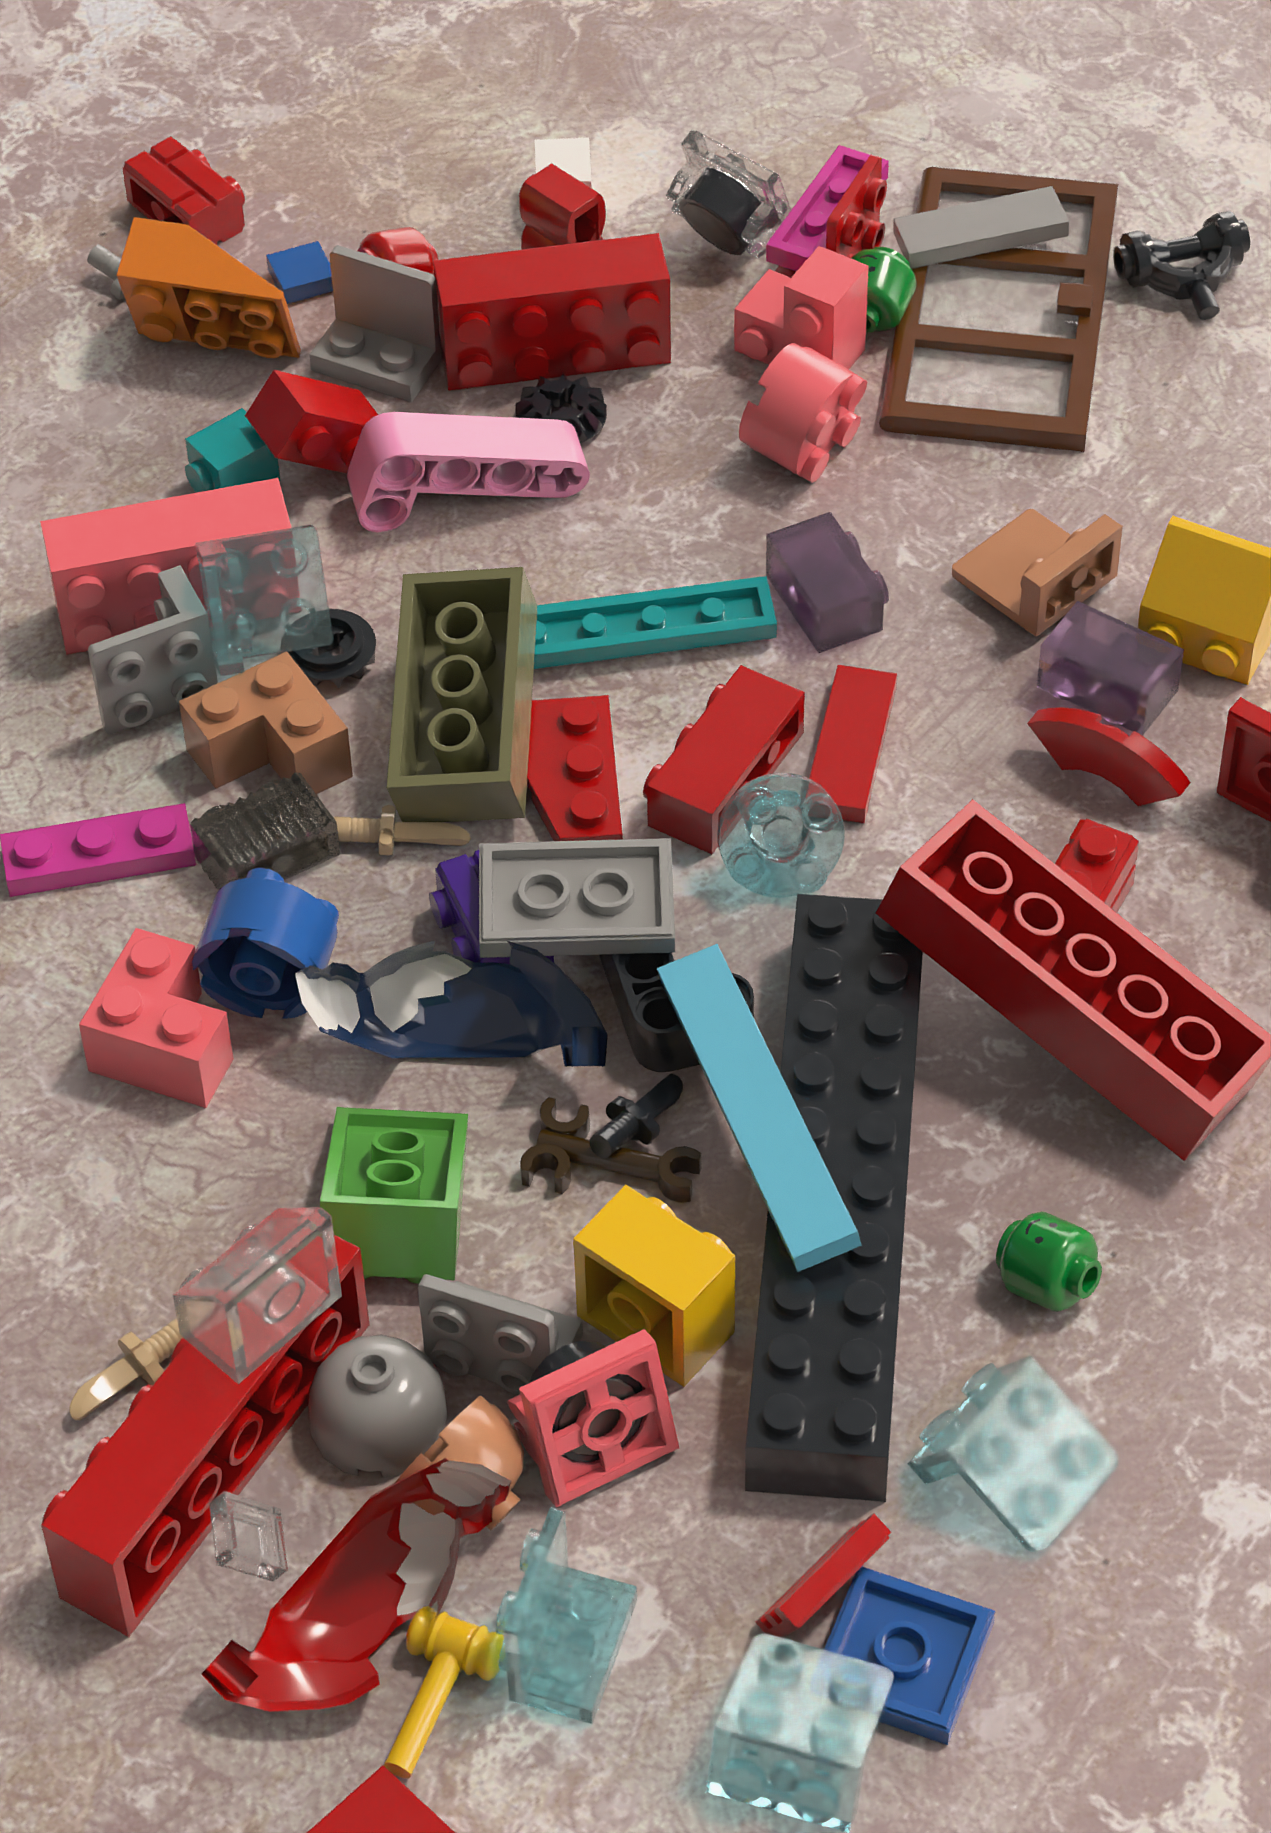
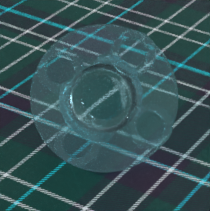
(781, 835)

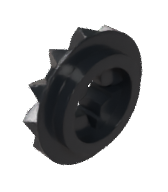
(587, 409)
(356, 650)

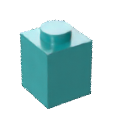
(228, 455)

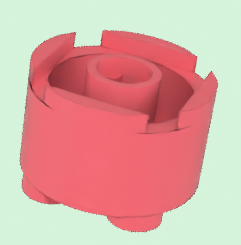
(803, 411)

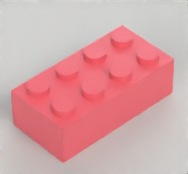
(110, 558)

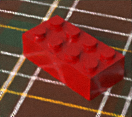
(554, 311)

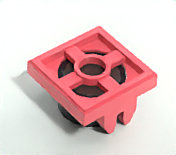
(598, 1410)

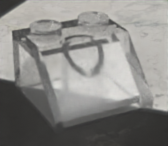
(260, 1290)

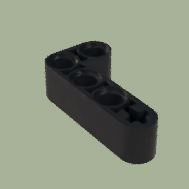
(648, 1013)

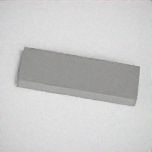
(981, 227)

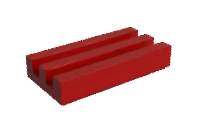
(824, 1577)

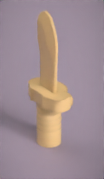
(387, 830)
(139, 1360)

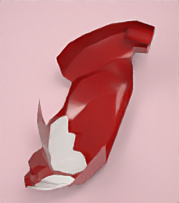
(359, 1591)

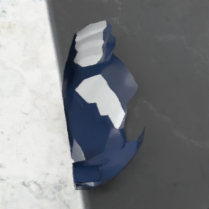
(456, 1007)

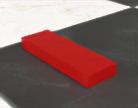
(853, 737)

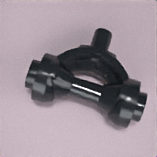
(1147, 260)

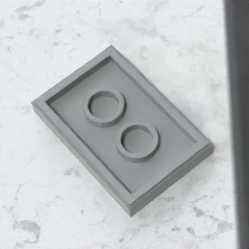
(576, 897)

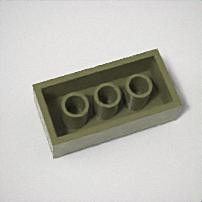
(462, 696)

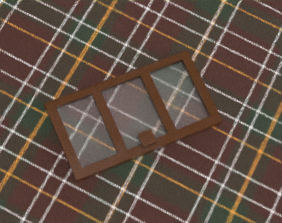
(1008, 335)

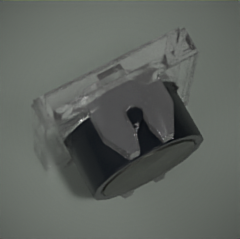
(727, 196)

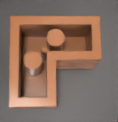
(265, 719)

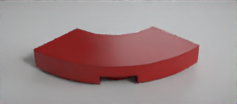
(1129, 762)

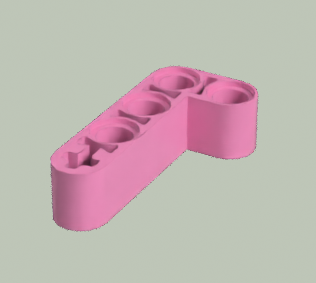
(459, 455)

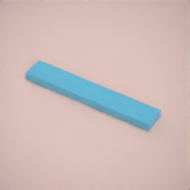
(759, 1109)

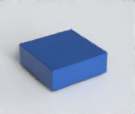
(301, 271)

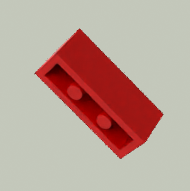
(738, 738)

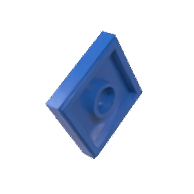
(923, 1639)

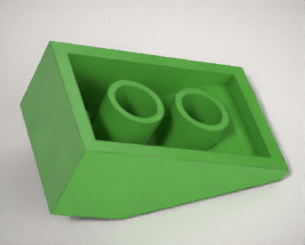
(398, 1189)

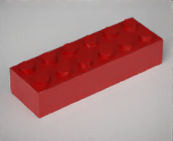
(1077, 978)
(184, 1443)

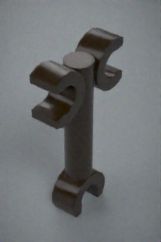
(566, 1143)

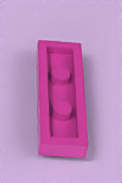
(806, 223)
(97, 850)

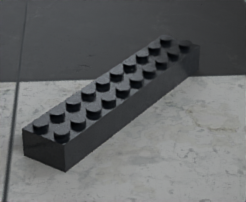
(832, 1329)

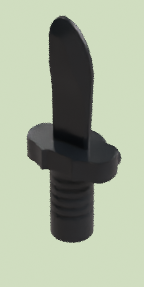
(635, 1120)

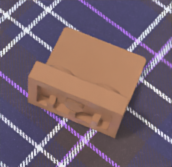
(1039, 569)

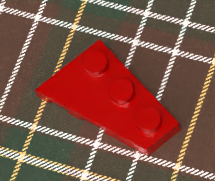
(574, 768)

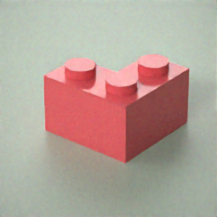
(815, 307)
(152, 1029)

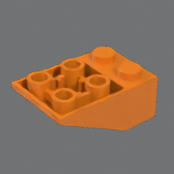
(200, 294)

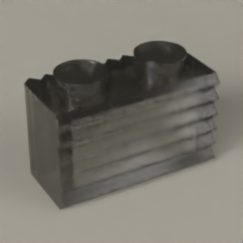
(273, 829)

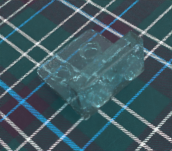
(1018, 1450)
(798, 1731)

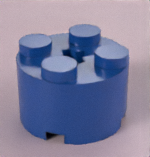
(258, 941)

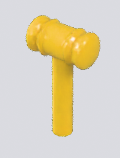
(451, 1648)

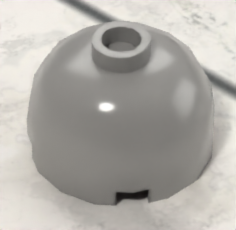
(376, 1405)

